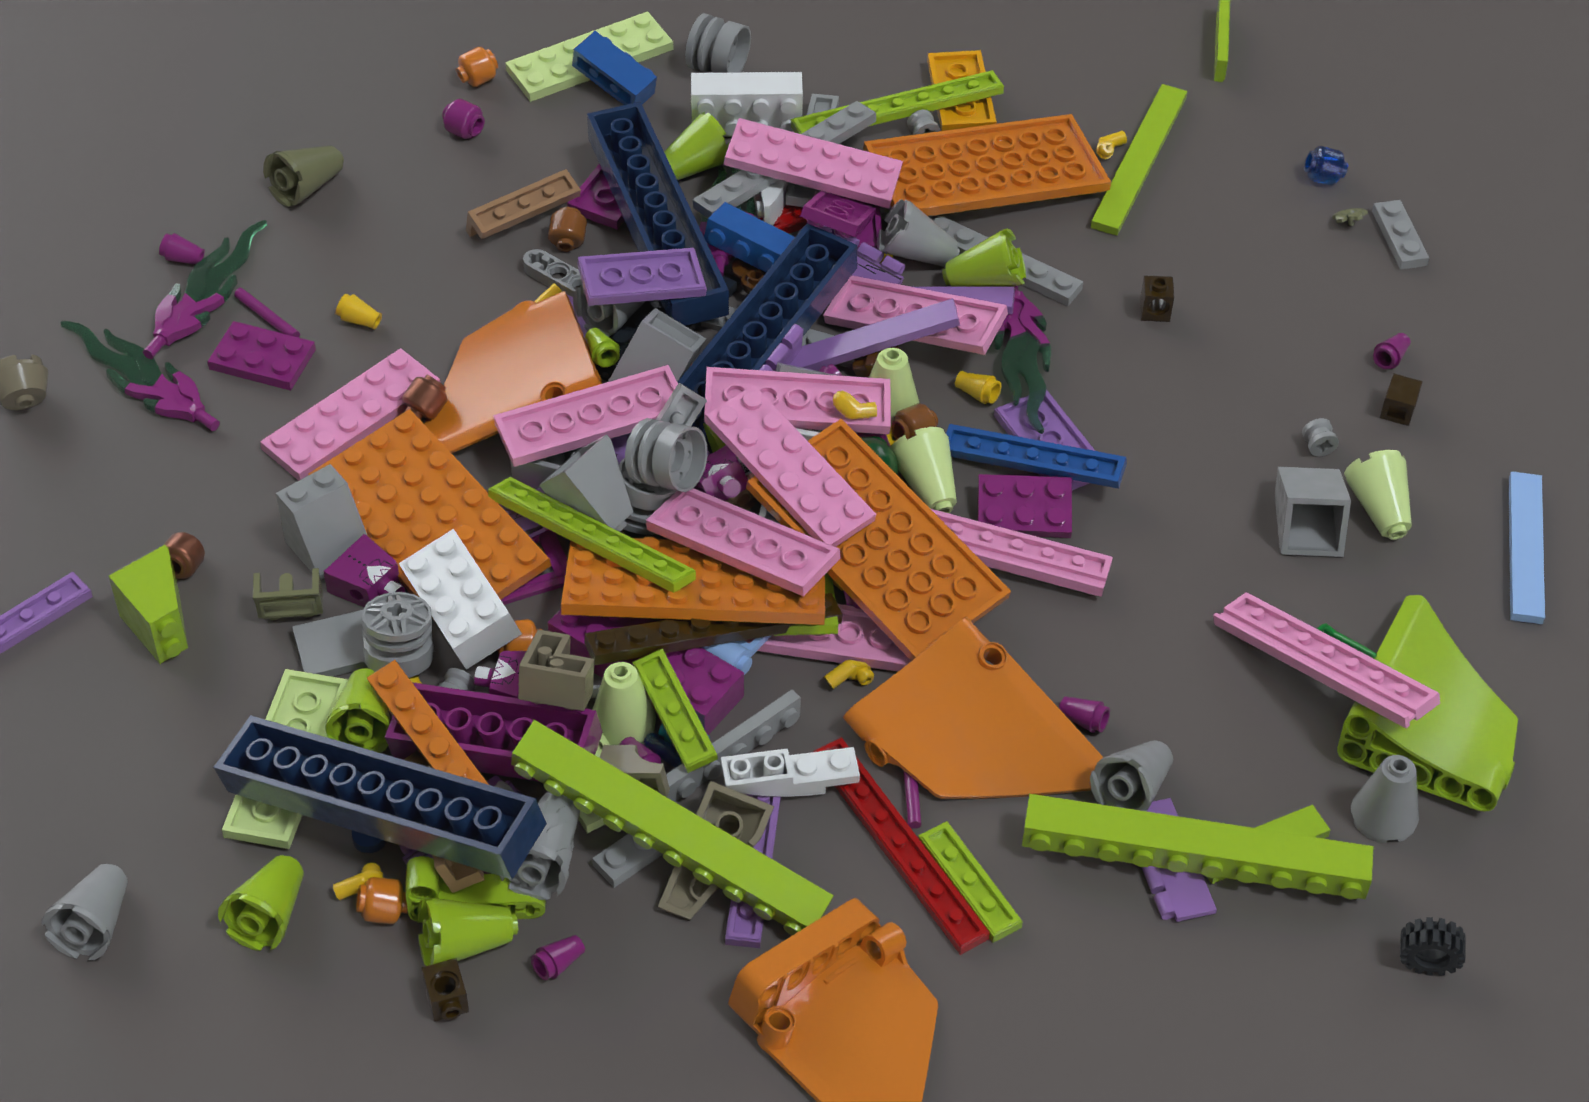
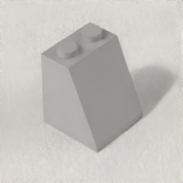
(659, 343)
(592, 484)
(1311, 511)
(319, 518)

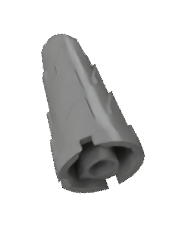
(549, 859)

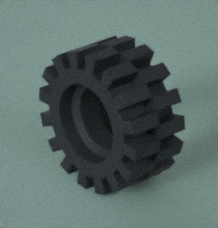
(1433, 946)

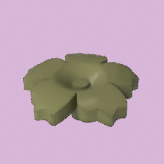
(1350, 214)

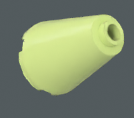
(894, 365)
(928, 467)
(1383, 491)
(624, 705)

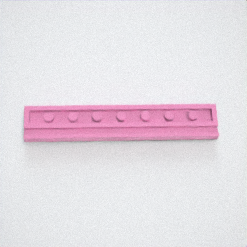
(1032, 555)
(1327, 660)

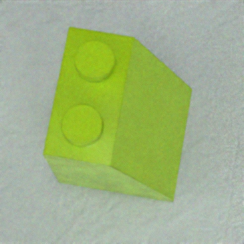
(151, 603)

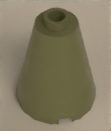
(301, 172)

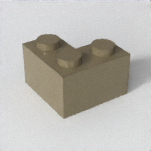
(553, 675)

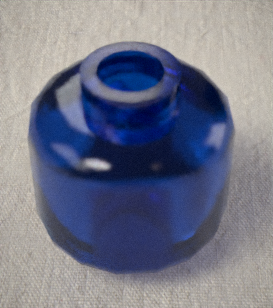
(1325, 165)

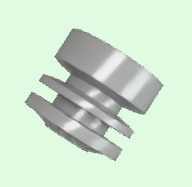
(717, 45)
(666, 454)
(644, 501)
(400, 630)

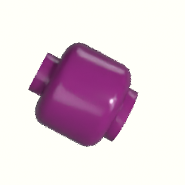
(463, 119)

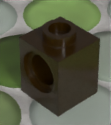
(1157, 298)
(1401, 399)
(441, 978)

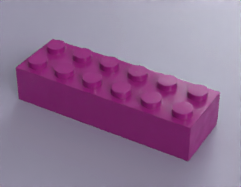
(707, 680)
(493, 725)

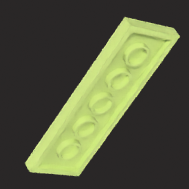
(552, 68)
(300, 703)

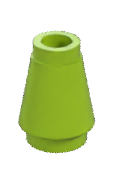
(602, 348)

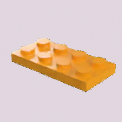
(955, 65)

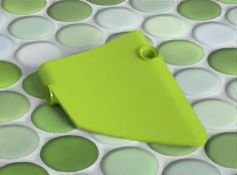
(1460, 745)

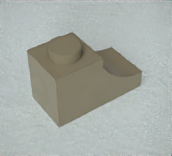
(628, 760)

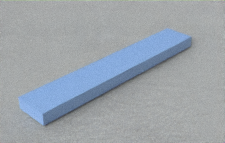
(1526, 548)

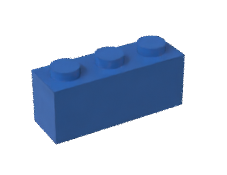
(613, 70)
(746, 237)

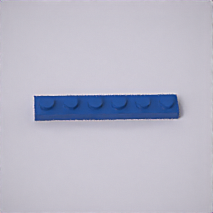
(1036, 456)

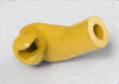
(851, 670)

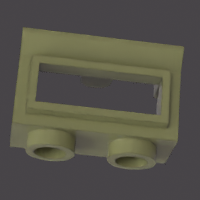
(288, 601)

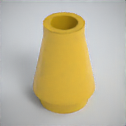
(356, 311)
(979, 386)

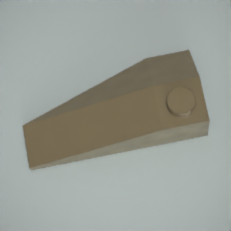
(733, 813)

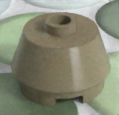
(22, 382)

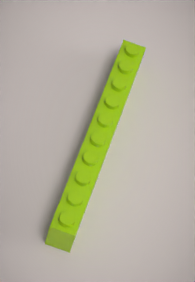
(669, 828)
(1198, 846)

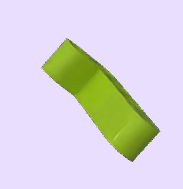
(425, 882)

